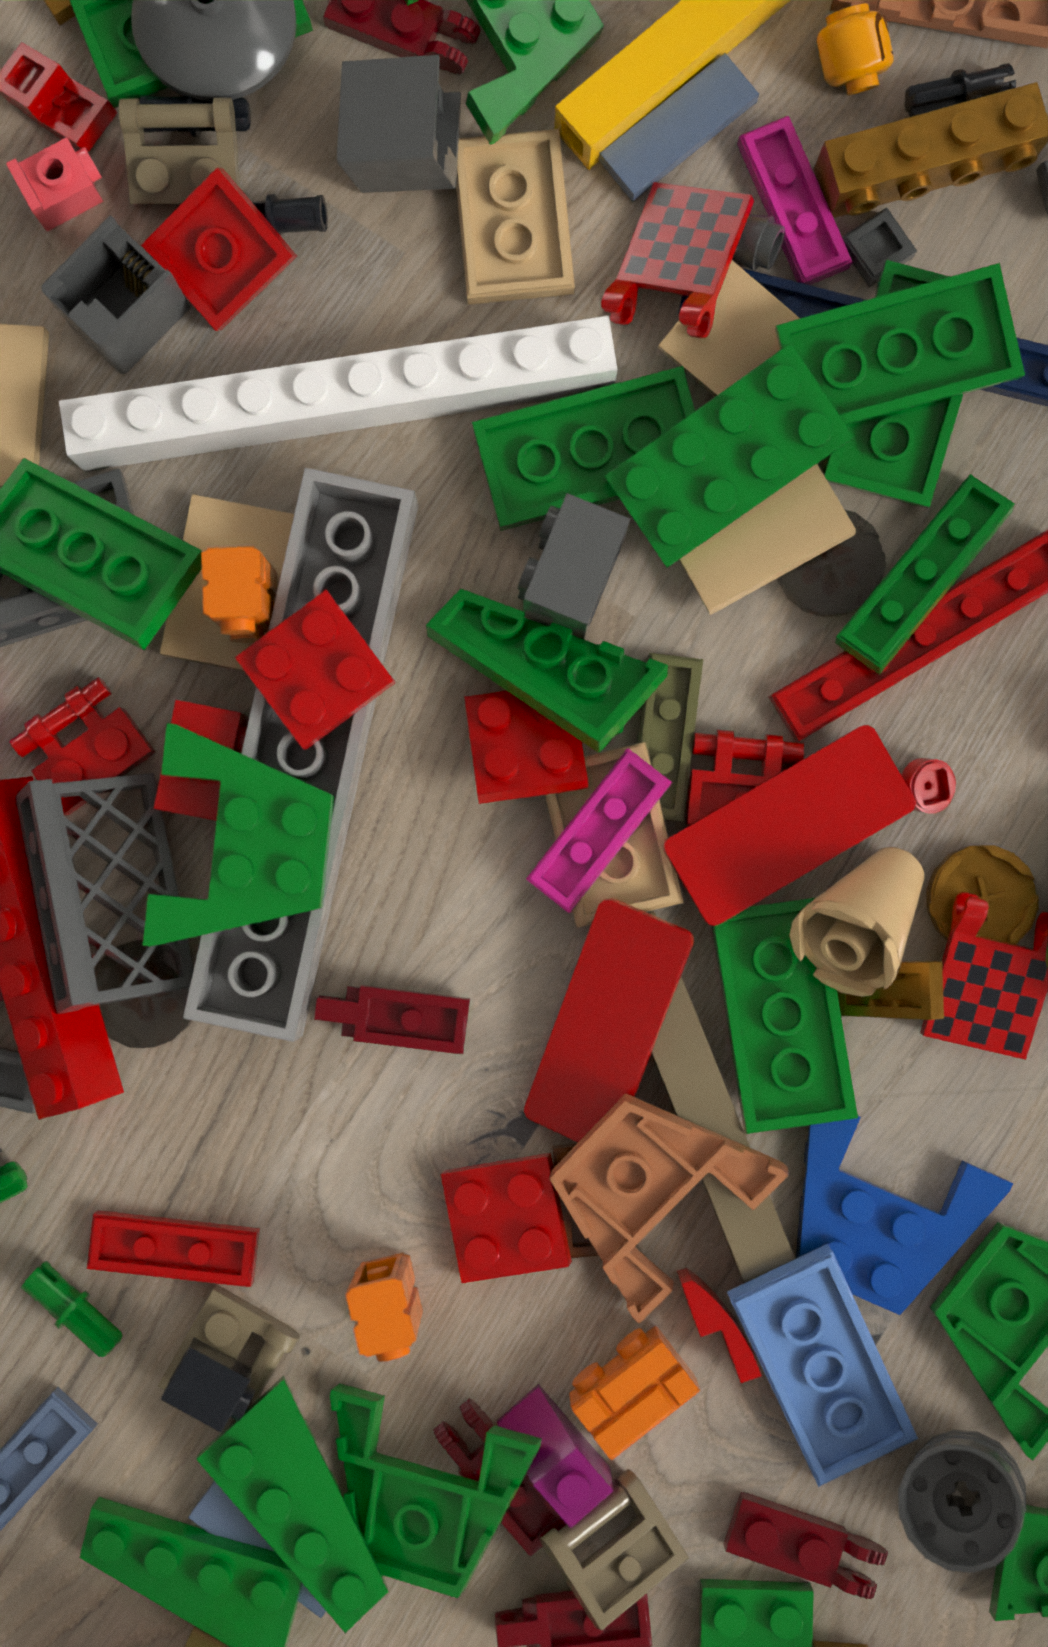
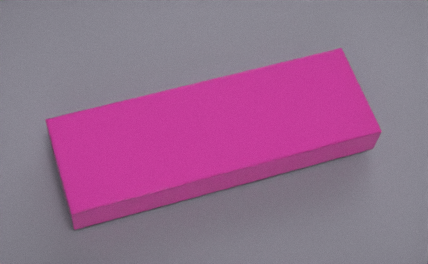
(795, 201)
(599, 830)

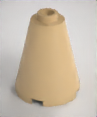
(861, 923)

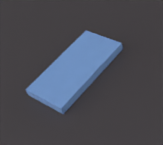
(822, 1364)

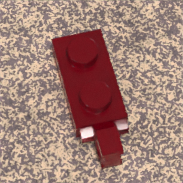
(398, 1017)
(561, 1622)

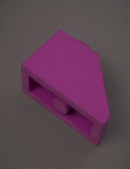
(566, 1465)

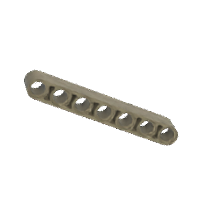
(702, 1098)

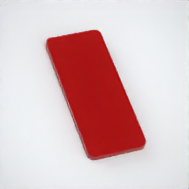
(789, 825)
(608, 1018)

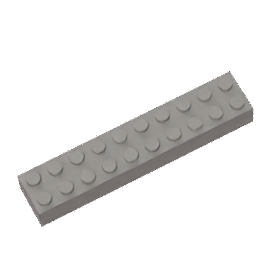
(356, 546)

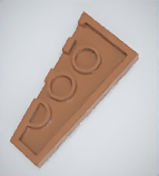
(1001, 20)

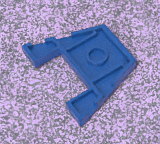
(880, 1238)

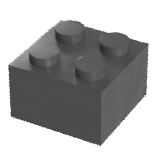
(575, 565)

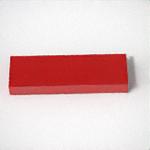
(173, 1248)

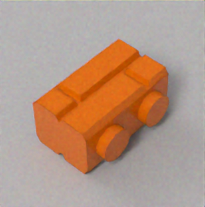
(239, 591)
(385, 1307)
(632, 1390)

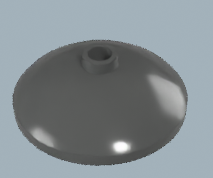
(214, 46)

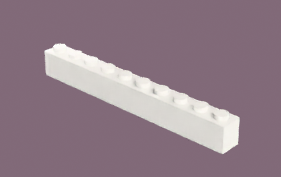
(338, 394)

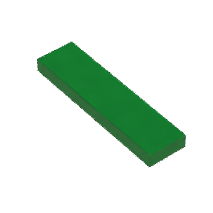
(924, 574)

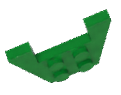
(535, 45)
(266, 843)
(1000, 1325)
(416, 1518)

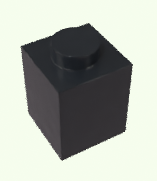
(209, 1386)

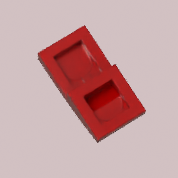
(53, 98)
(712, 1316)

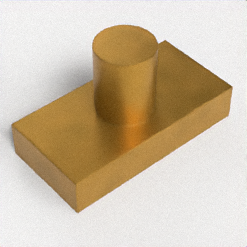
(912, 995)

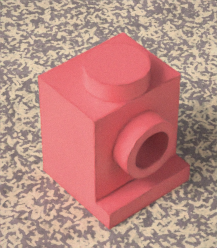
(57, 183)

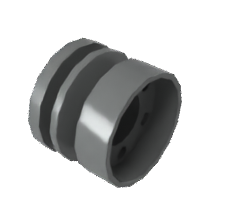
(940, 1523)

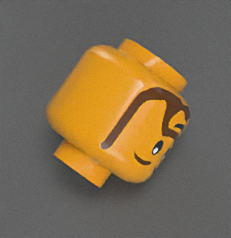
(854, 48)

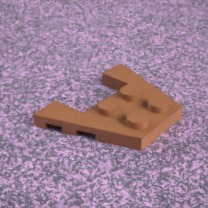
(635, 1173)

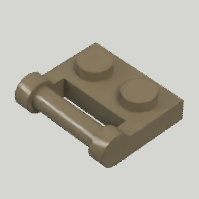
(175, 170)
(227, 1325)
(624, 1565)

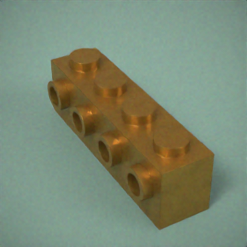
(932, 151)

